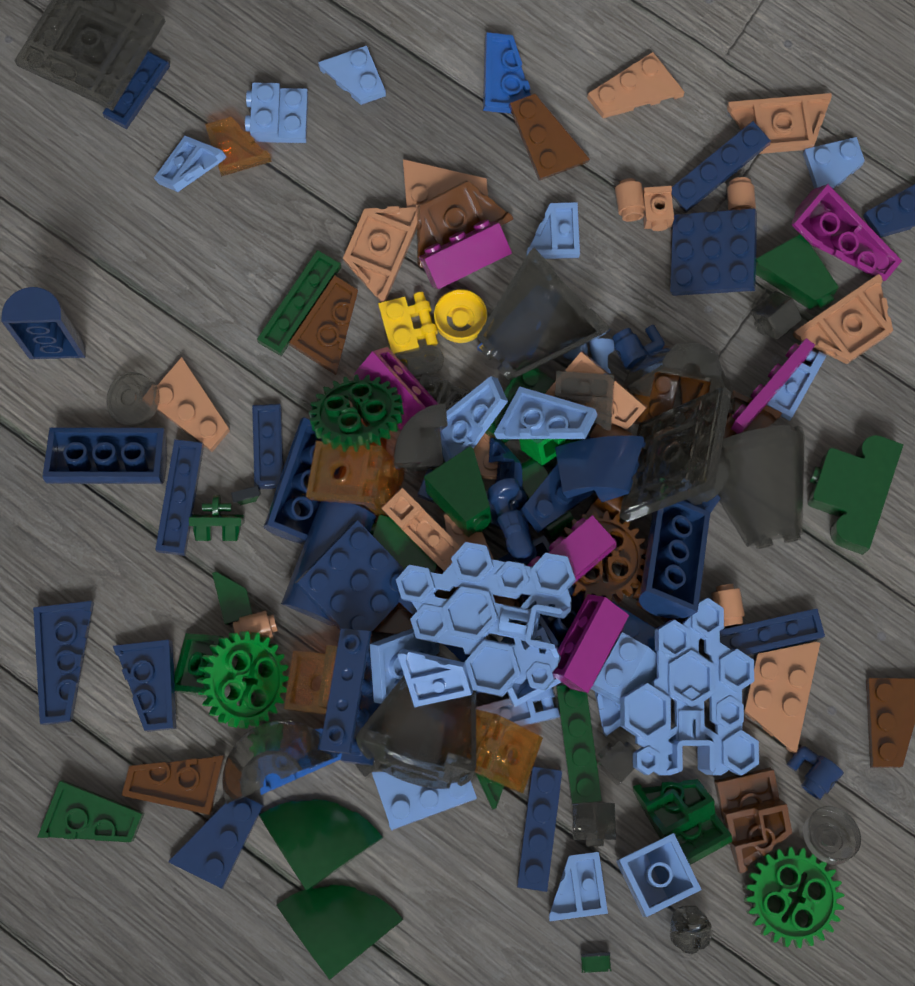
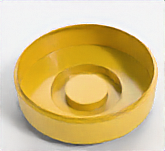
(464, 309)

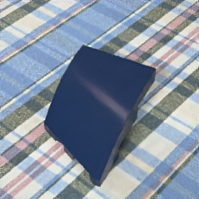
(599, 465)

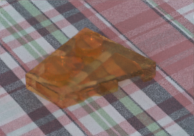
(237, 145)

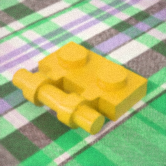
(399, 326)

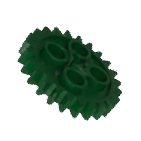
(342, 424)

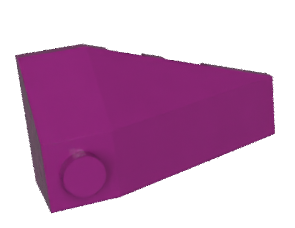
(838, 230)

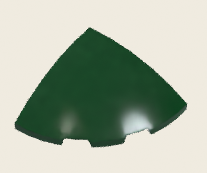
(318, 837)
(337, 923)

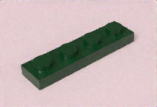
(298, 303)
(578, 745)

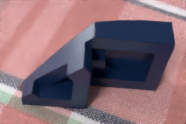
(507, 462)

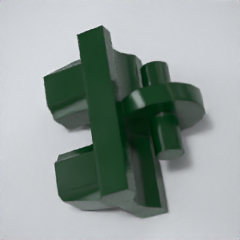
(203, 523)

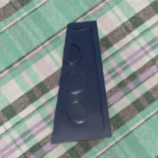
(549, 501)
(60, 653)

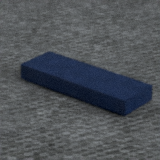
(138, 90)
(267, 445)

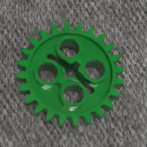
(221, 673)
(819, 910)

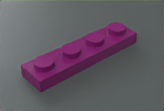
(778, 376)

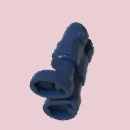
(507, 501)

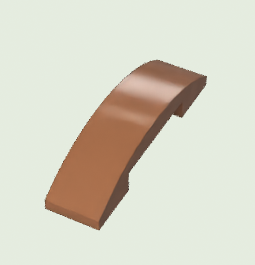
(421, 528)

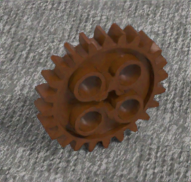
(627, 556)

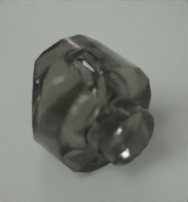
(692, 934)

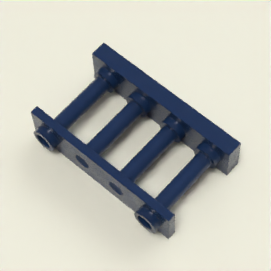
(349, 697)

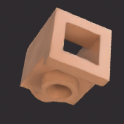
(658, 198)

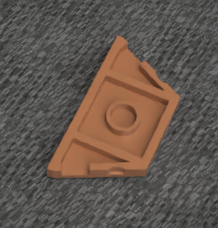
(787, 121)
(381, 246)
(850, 324)
(782, 691)

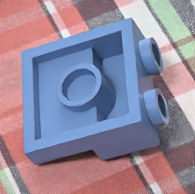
(277, 113)

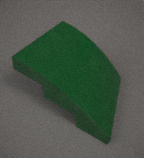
(688, 813)

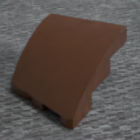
(752, 814)

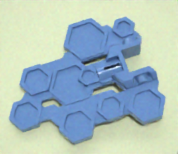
(474, 614)
(689, 682)

